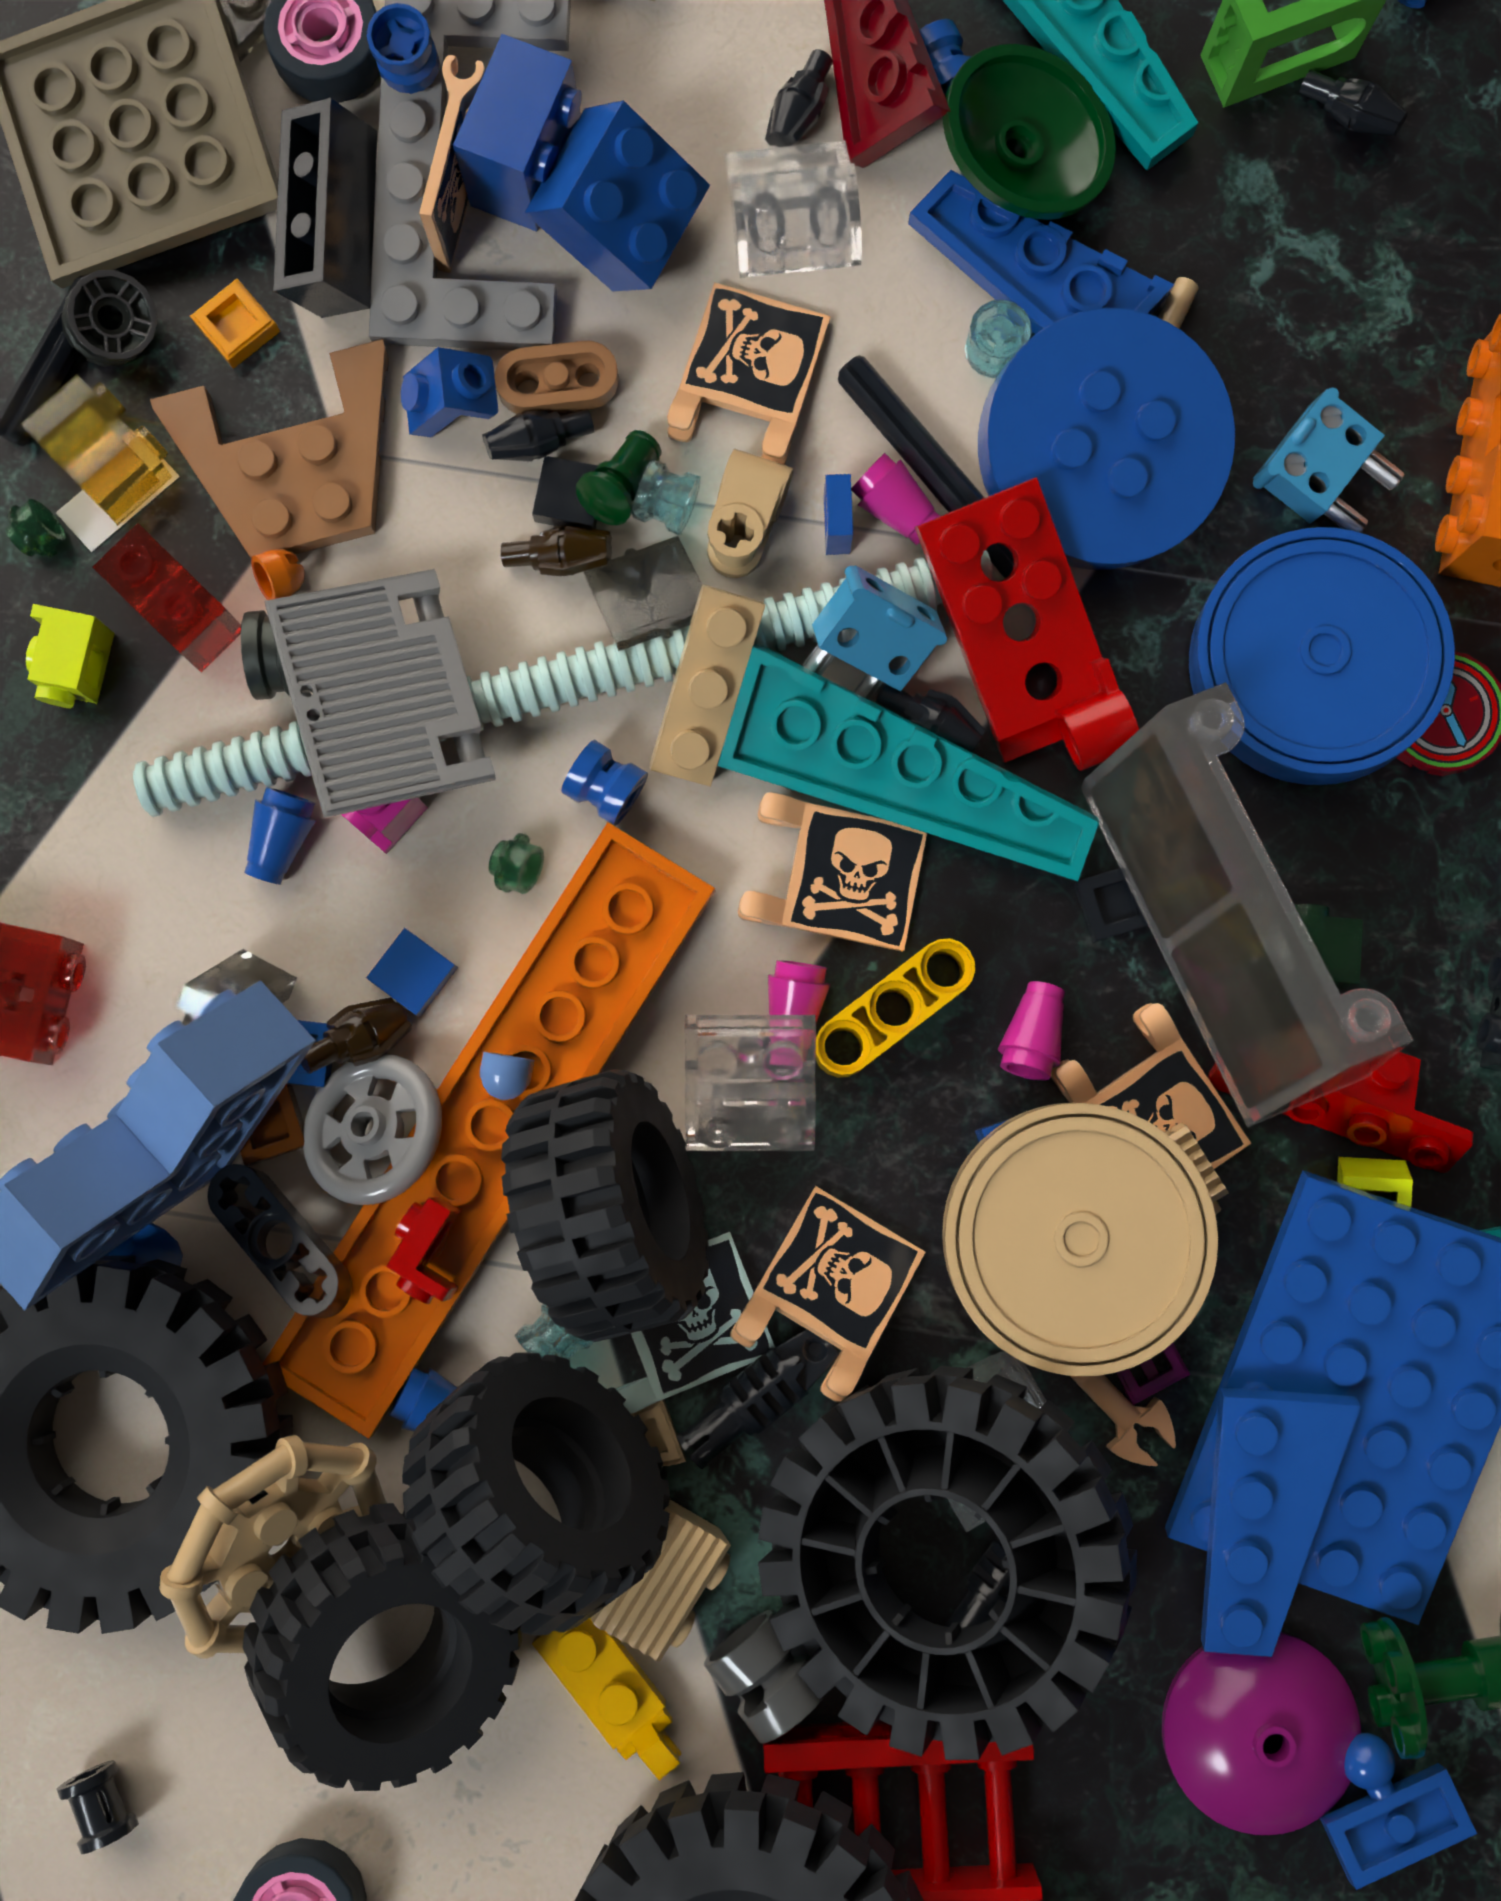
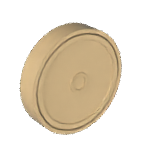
(1080, 1238)

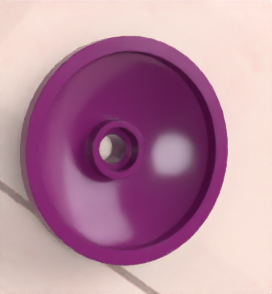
(1226, 1709)

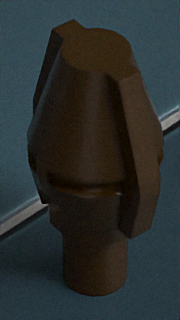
(560, 551)
(359, 1034)

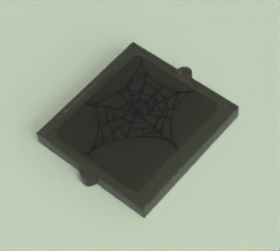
(646, 592)

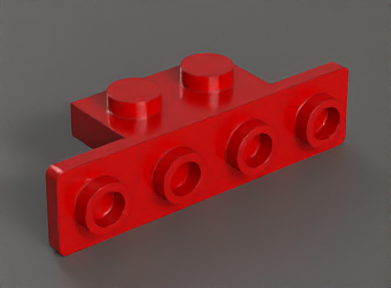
(1382, 1116)

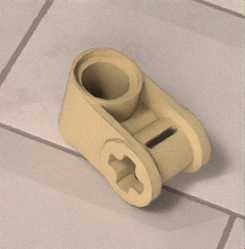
(747, 506)

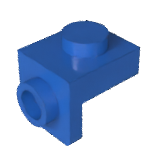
(448, 386)

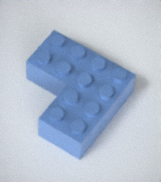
(160, 1144)

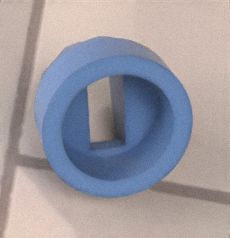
(505, 1075)

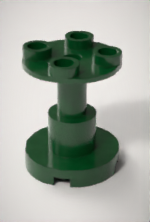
(1408, 1686)

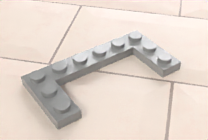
(406, 296)

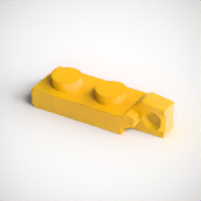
(612, 1693)

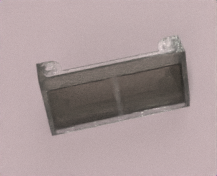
(1228, 919)

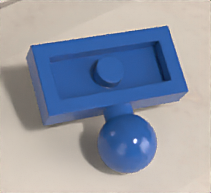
(1396, 1820)

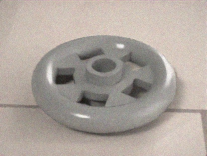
(408, 1155)

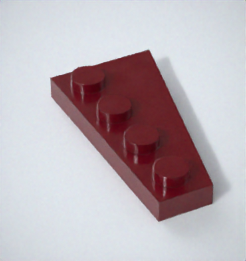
(881, 76)

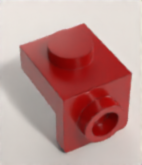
(421, 1235)

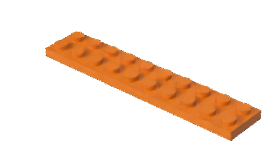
(568, 1014)

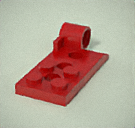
(1087, 703)

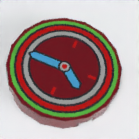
(1465, 726)

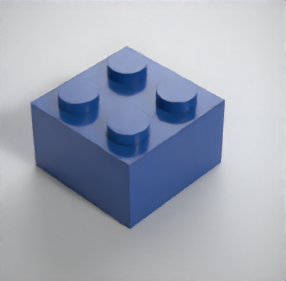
(516, 128)
(618, 197)

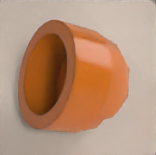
(277, 573)

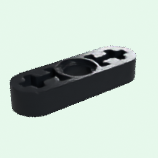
(306, 1247)

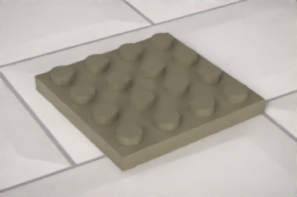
(132, 132)

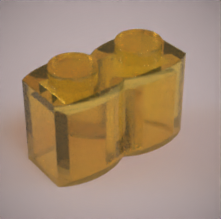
(97, 449)

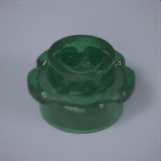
(34, 529)
(516, 864)

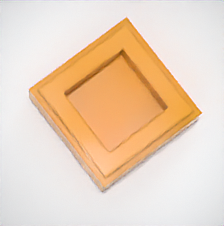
(235, 323)

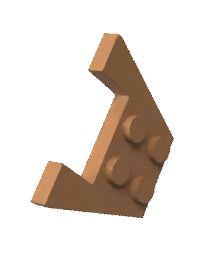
(296, 483)

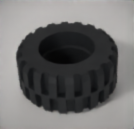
(605, 1206)
(488, 1528)
(388, 1724)

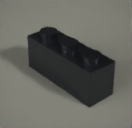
(325, 209)

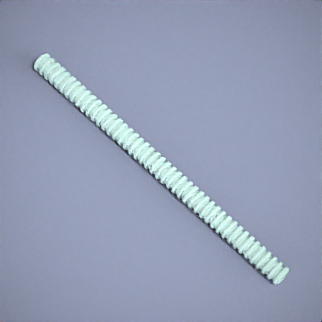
(501, 696)

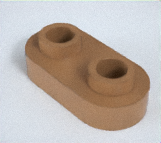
(557, 373)

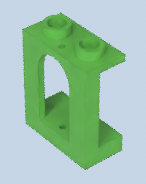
(1247, 31)

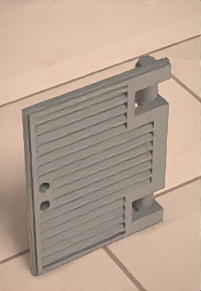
(378, 692)

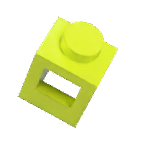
(67, 656)

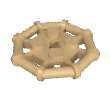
(233, 1537)

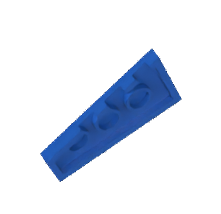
(1028, 260)
(1267, 1500)

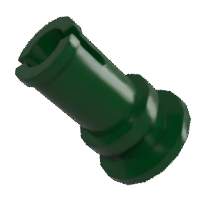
(613, 485)

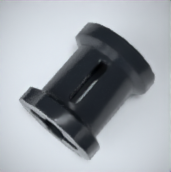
(97, 1807)

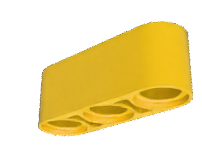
(915, 986)

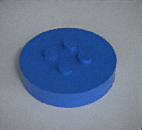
(1117, 428)
(1327, 652)

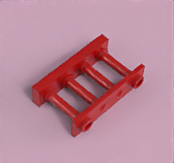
(841, 1746)

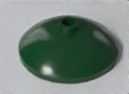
(1029, 131)

